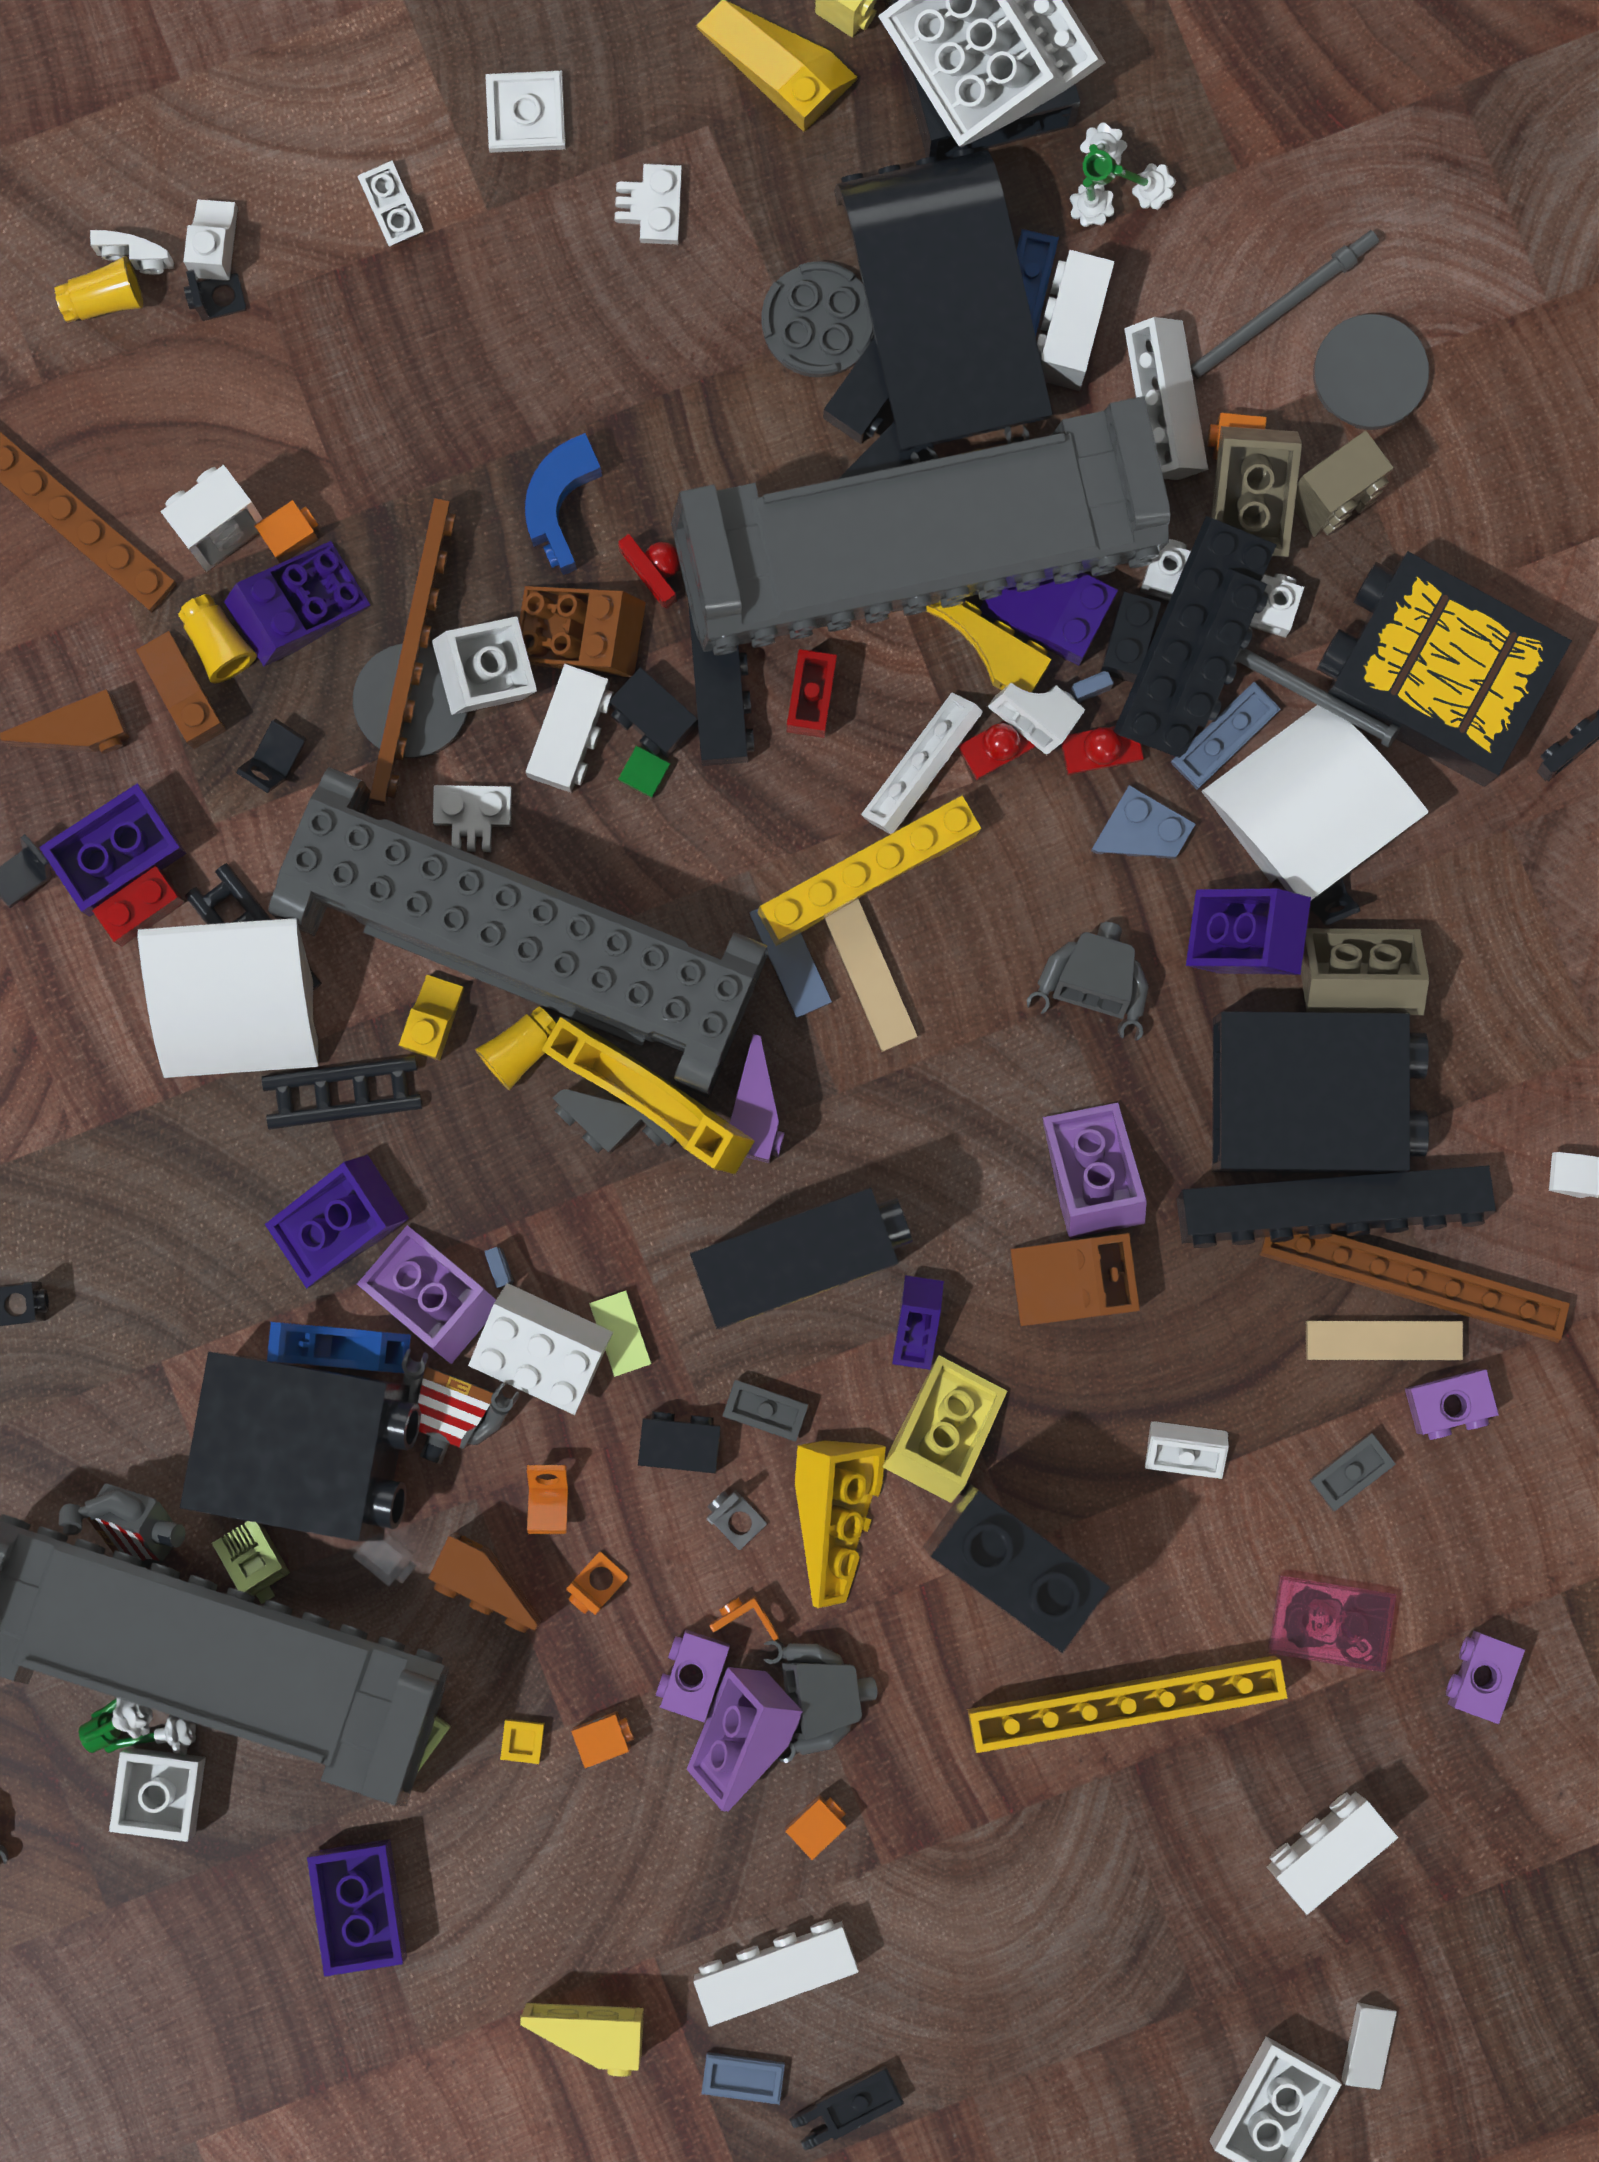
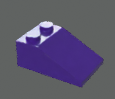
(1055, 615)
(336, 1220)

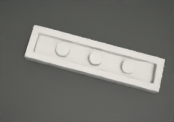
(922, 763)

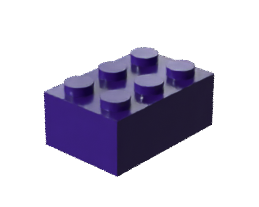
(112, 848)
(1248, 931)
(357, 1907)

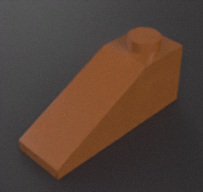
(180, 690)
(80, 726)

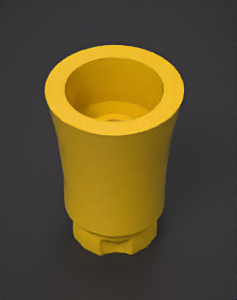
(100, 292)
(215, 639)
(517, 1047)

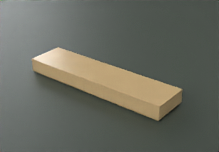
(870, 976)
(1384, 1340)

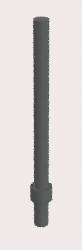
(1341, 261)

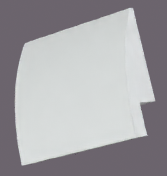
(990, 57)
(1314, 802)
(229, 997)

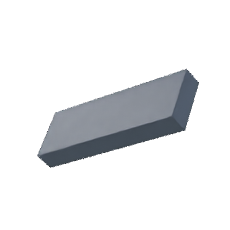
(1226, 735)
(795, 971)

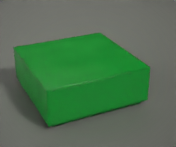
(644, 772)

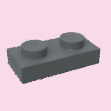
(765, 1410)
(1352, 1472)

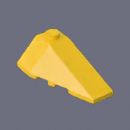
(783, 65)
(833, 1500)

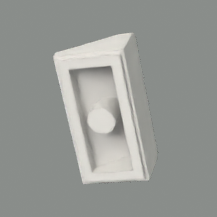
(1186, 1450)
(1368, 2046)

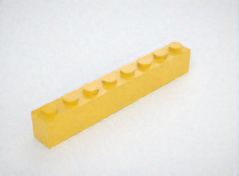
(1127, 1703)

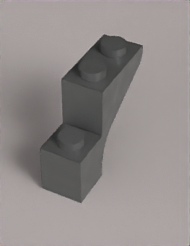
(606, 1120)

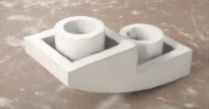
(390, 203)
(142, 253)
(1574, 1175)

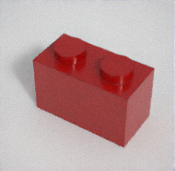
(811, 693)
(138, 906)

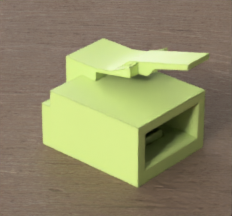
(251, 1560)

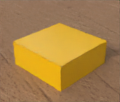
(522, 1741)

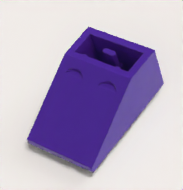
(295, 602)

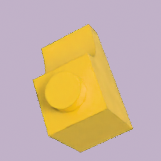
(431, 1017)

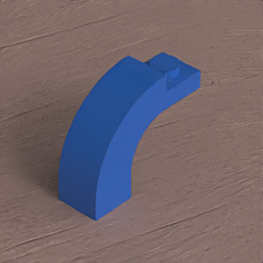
(553, 480)
(337, 1347)

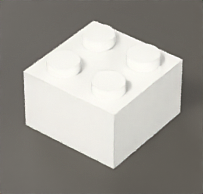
(484, 665)
(157, 1794)

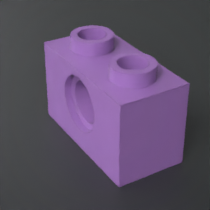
(1428, 1399)
(695, 1699)
(1486, 1700)

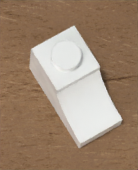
(211, 239)
(1039, 717)

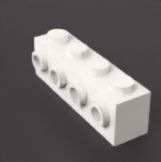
(1165, 380)
(1281, 589)
(776, 1972)

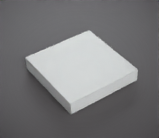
(525, 111)

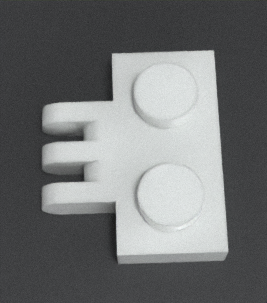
(653, 203)
(472, 812)

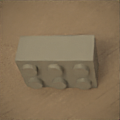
(1258, 482)
(1340, 484)
(1364, 971)

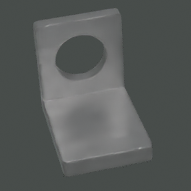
(723, 1507)

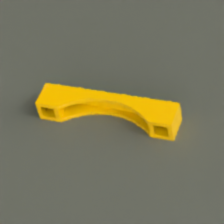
(1004, 655)
(868, 869)
(673, 1110)

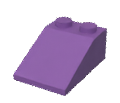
(755, 1106)
(1094, 1171)
(428, 1294)
(742, 1734)

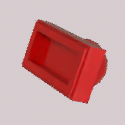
(653, 567)
(994, 749)
(1098, 750)

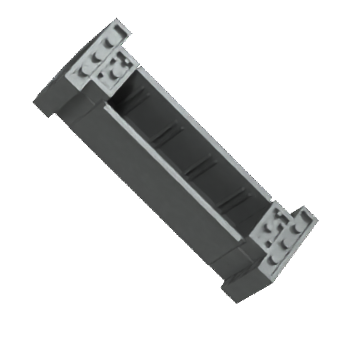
(922, 532)
(515, 931)
(217, 1659)

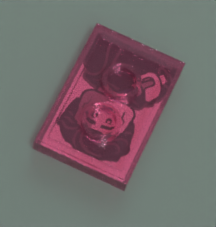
(1331, 1623)

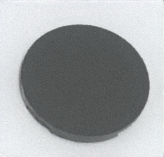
(817, 319)
(1371, 371)
(432, 722)

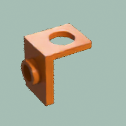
(547, 1500)
(587, 1597)
(736, 1608)

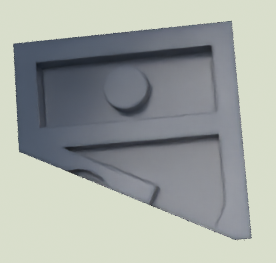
(1143, 828)

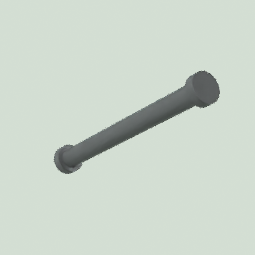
(1318, 696)

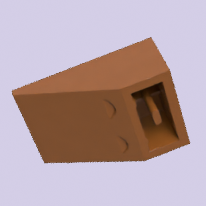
(582, 629)
(1075, 1279)
(478, 1574)

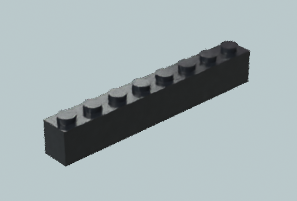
(1335, 1205)

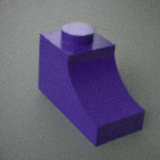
(918, 1322)

